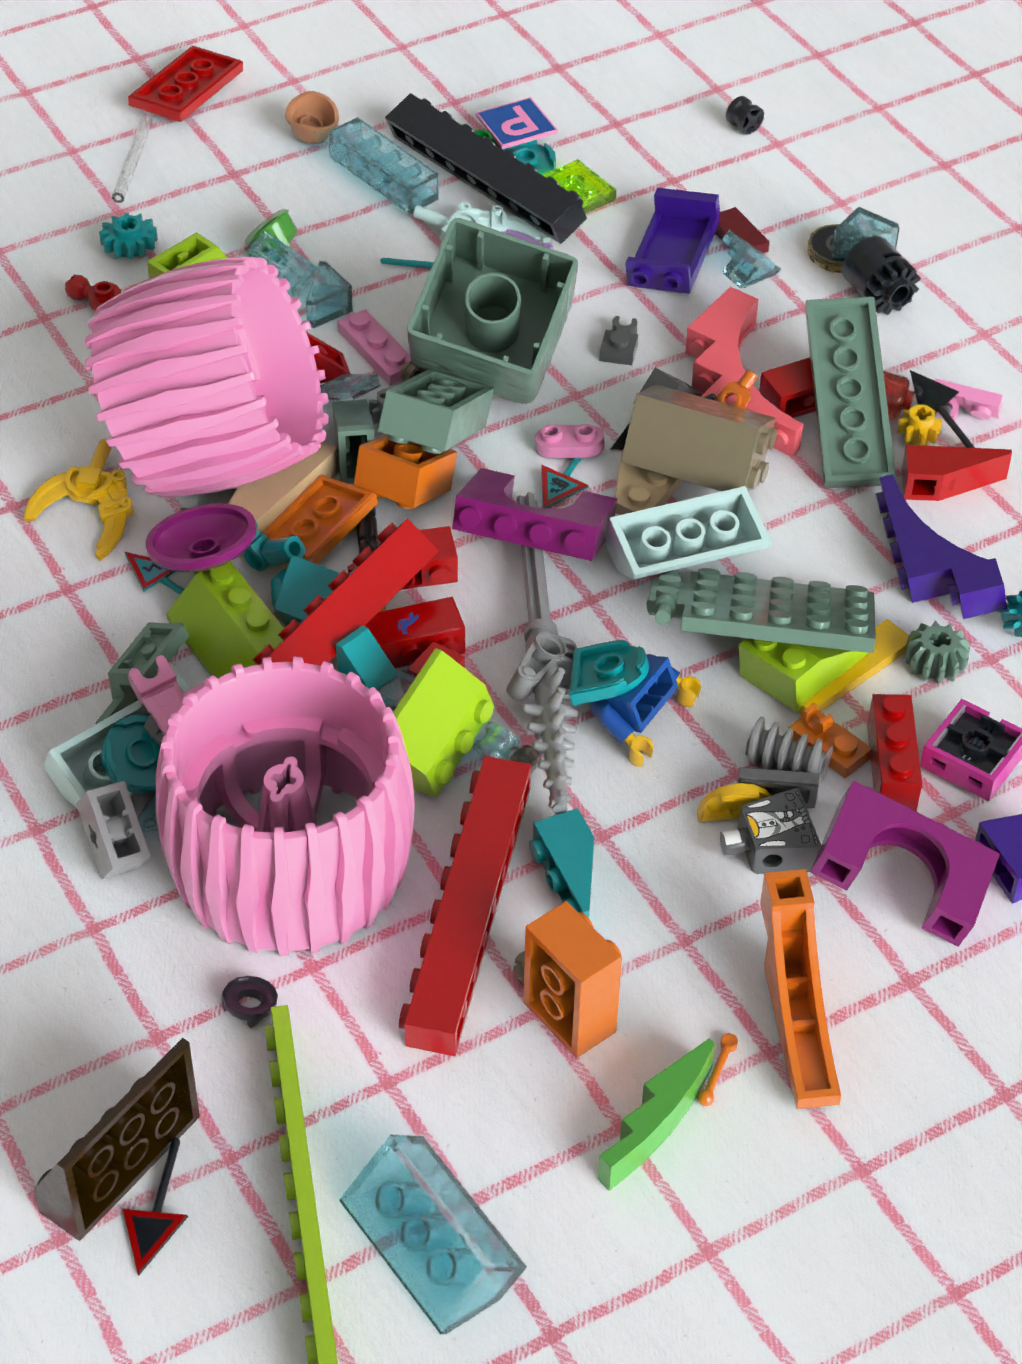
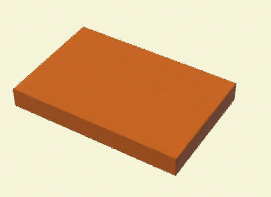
(323, 516)

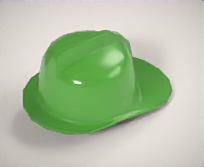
(277, 225)

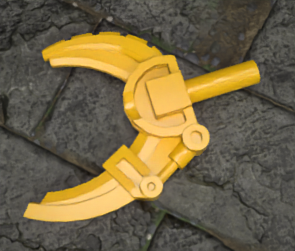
(91, 487)

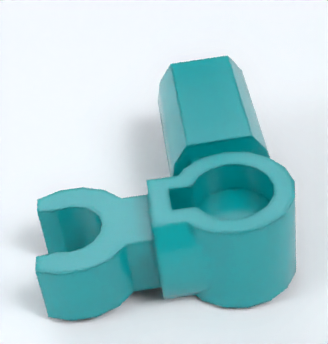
(275, 551)

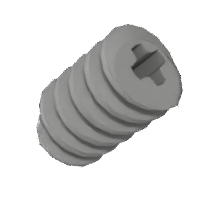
(784, 752)

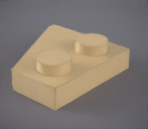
(642, 488)

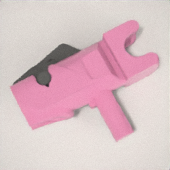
(159, 696)

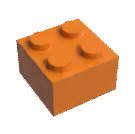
(404, 471)

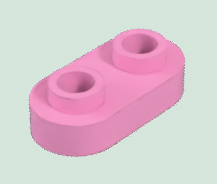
(569, 441)

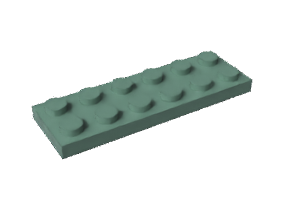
(849, 392)

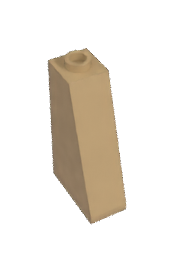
(273, 494)

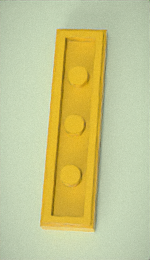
(889, 646)

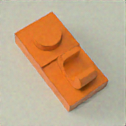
(848, 750)

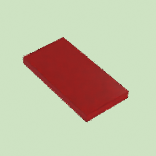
(185, 83)

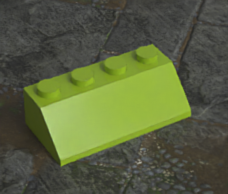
(224, 620)

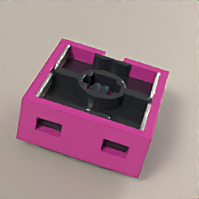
(973, 750)

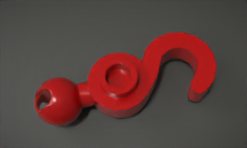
(80, 288)

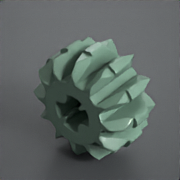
(937, 652)

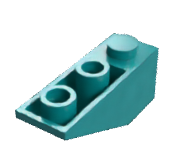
(566, 853)

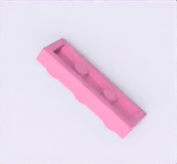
(374, 345)

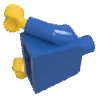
(639, 706)

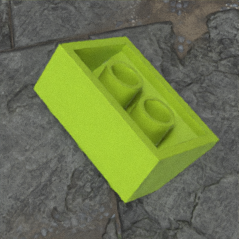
(441, 720)

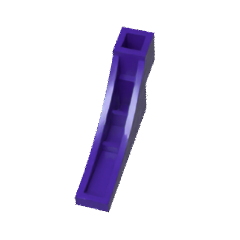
(934, 564)

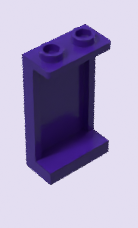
(675, 241)

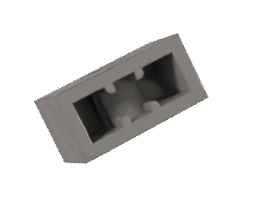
(113, 830)

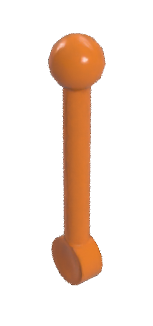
(728, 1044)

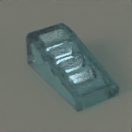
(300, 269)

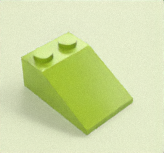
(793, 670)

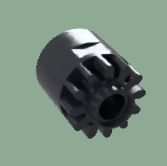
(880, 272)

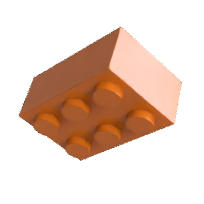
(572, 978)

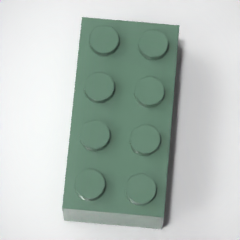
(435, 410)

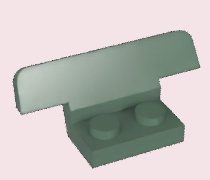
(151, 642)

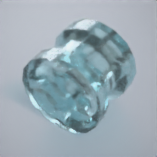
(496, 742)

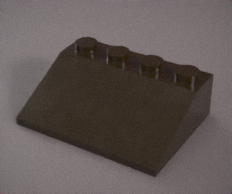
(121, 1145)

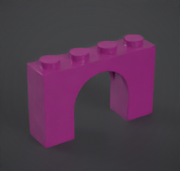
(488, 510)
(956, 863)

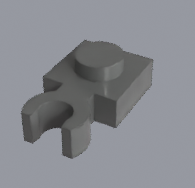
(620, 343)

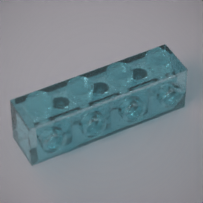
(383, 165)

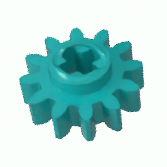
(128, 236)

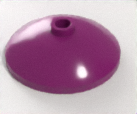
(201, 537)

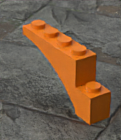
(796, 987)

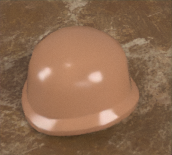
(312, 116)

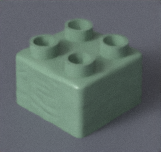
(492, 310)

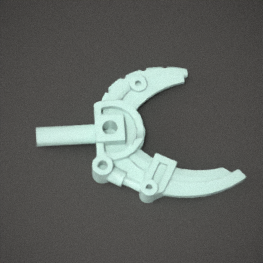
(495, 219)

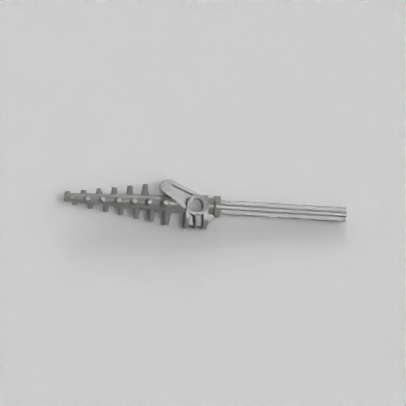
(545, 673)

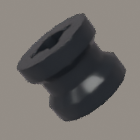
(744, 115)

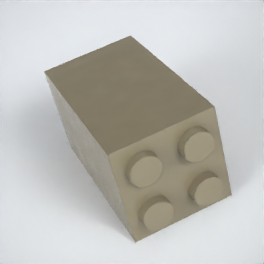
(698, 439)

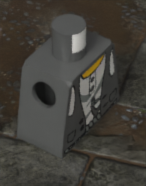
(774, 834)

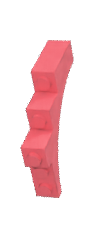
(716, 345)

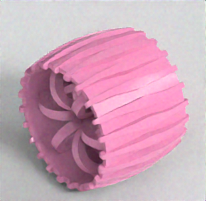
(207, 377)
(282, 875)

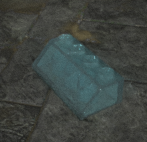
(431, 1232)

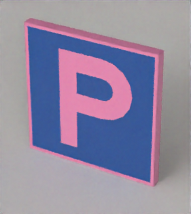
(516, 123)

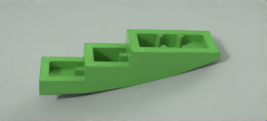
(663, 1106)

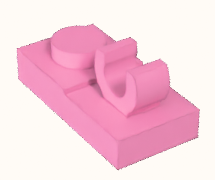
(978, 402)

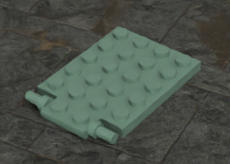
(766, 609)

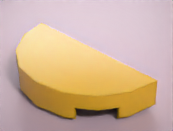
(727, 800)

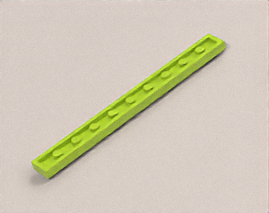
(299, 1187)

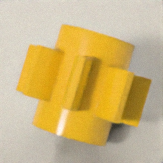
(919, 425)

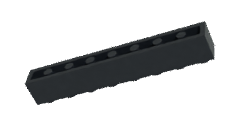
(487, 168)

